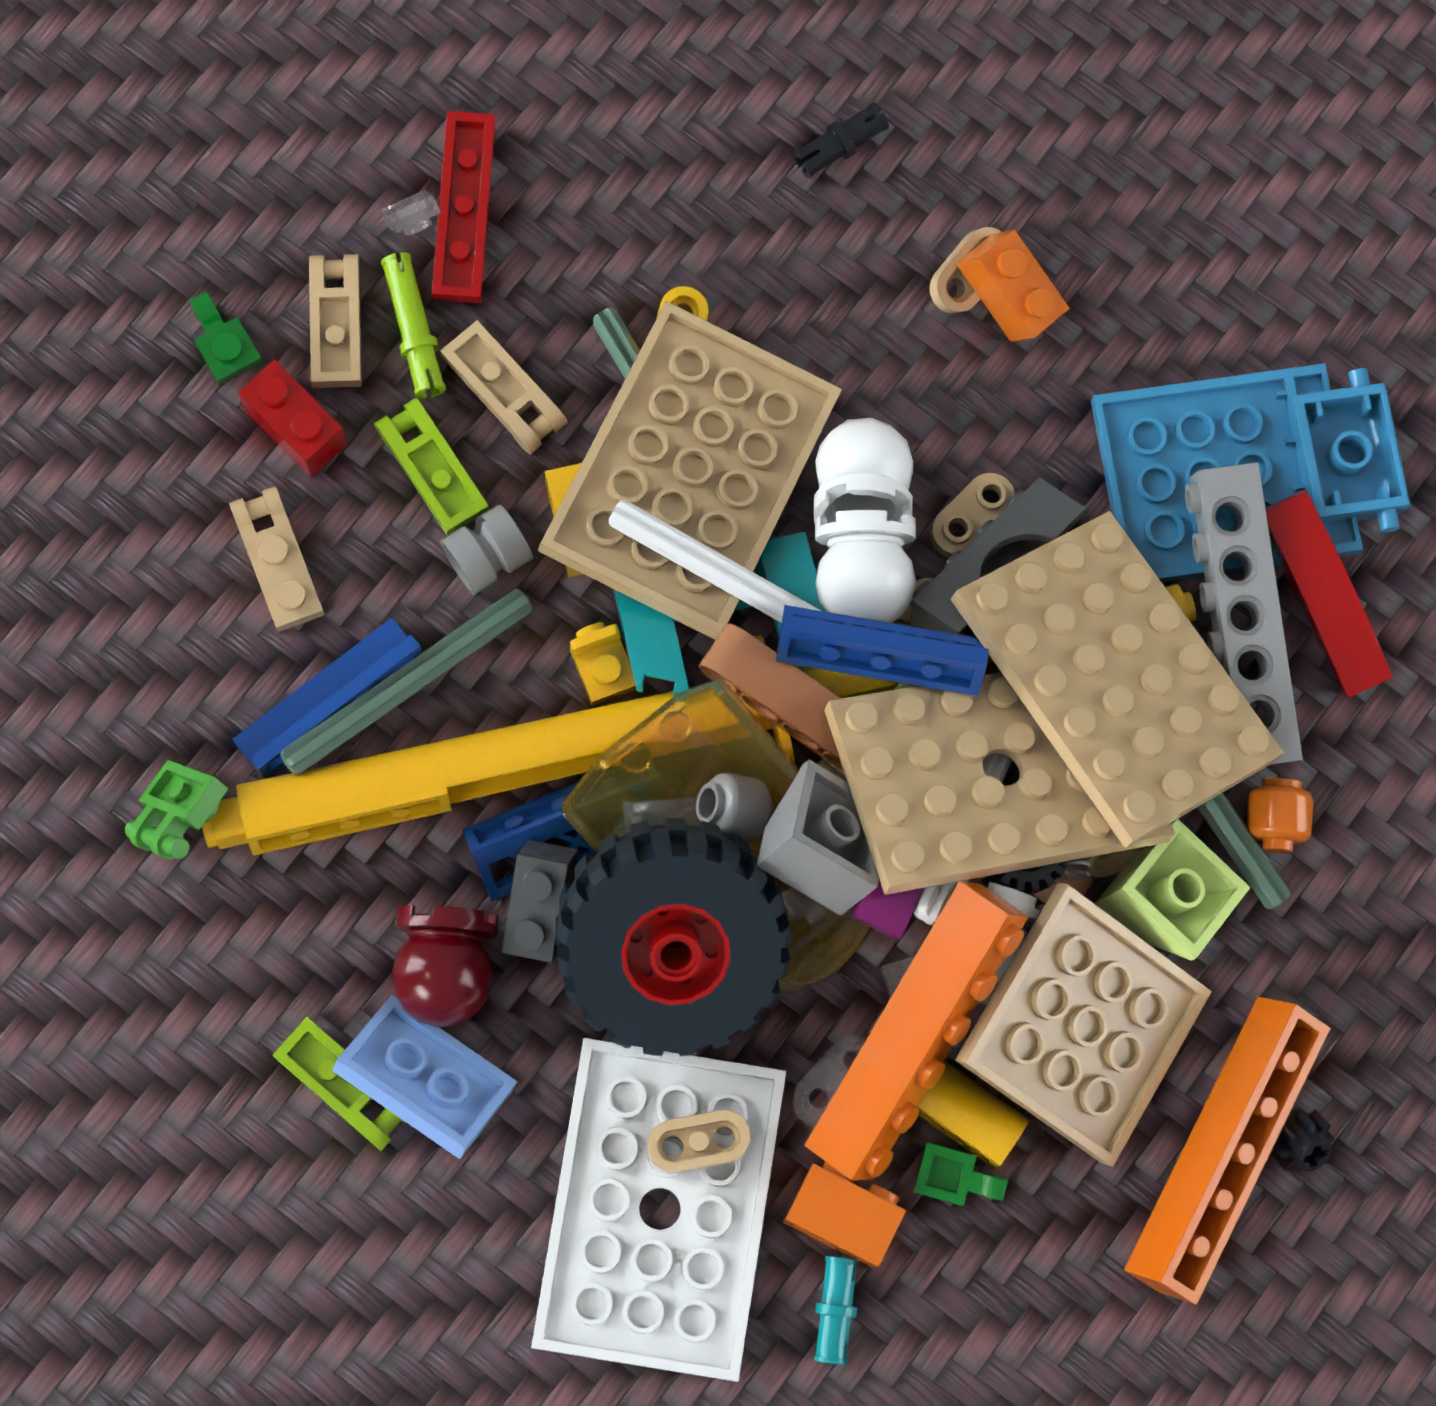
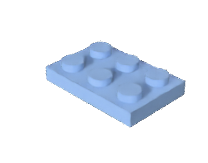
(425, 1077)

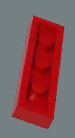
(463, 207)

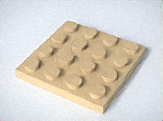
(1084, 1025)

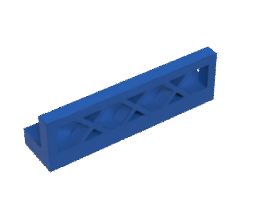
(881, 650)
(324, 695)
(509, 831)

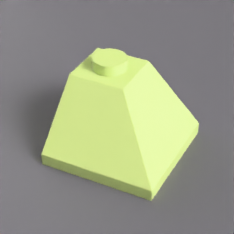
(1174, 894)

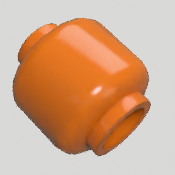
(1280, 814)

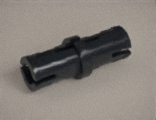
(840, 140)

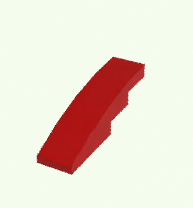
(1326, 594)

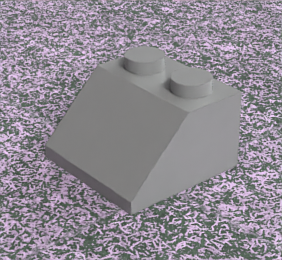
(819, 841)

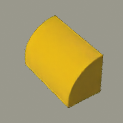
(972, 1116)

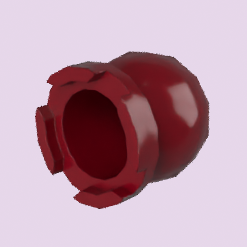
(443, 967)

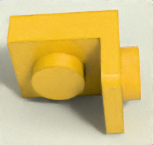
(602, 662)

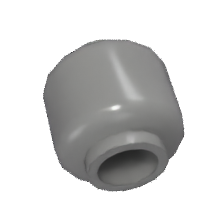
(736, 805)

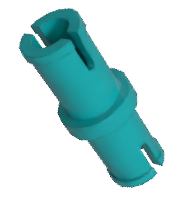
(836, 1310)

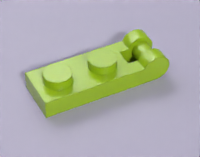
(432, 467)
(311, 1057)

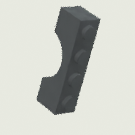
(1026, 524)

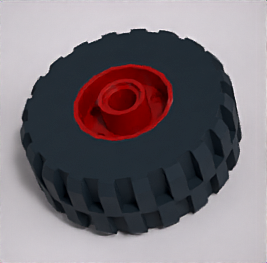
(672, 937)

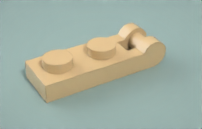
(335, 322)
(502, 386)
(277, 561)

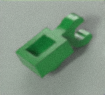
(224, 345)
(951, 1174)

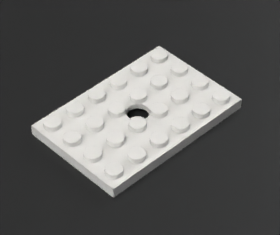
(639, 1291)

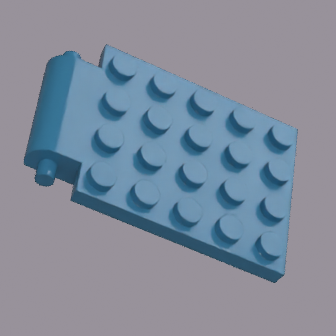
(1287, 420)

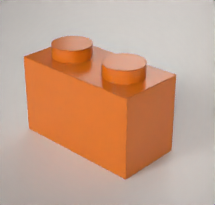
(1012, 285)
(845, 1215)

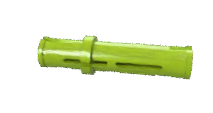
(417, 343)

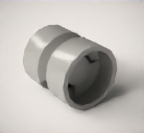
(486, 549)

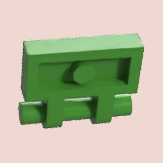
(173, 803)

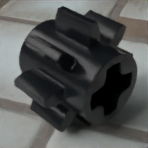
(1303, 1141)

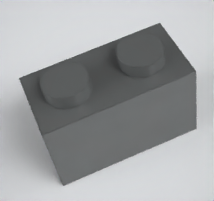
(534, 899)

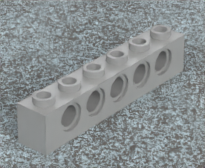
(1242, 492)

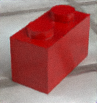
(293, 418)

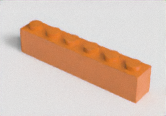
(917, 1031)
(1227, 1149)

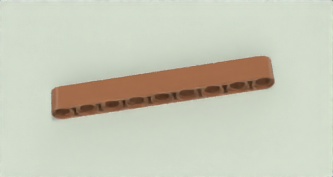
(795, 704)

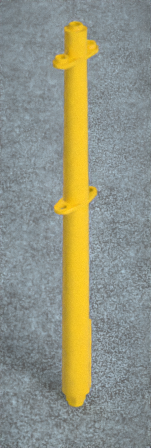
(431, 776)

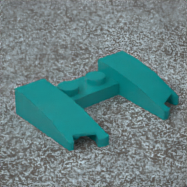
(653, 637)

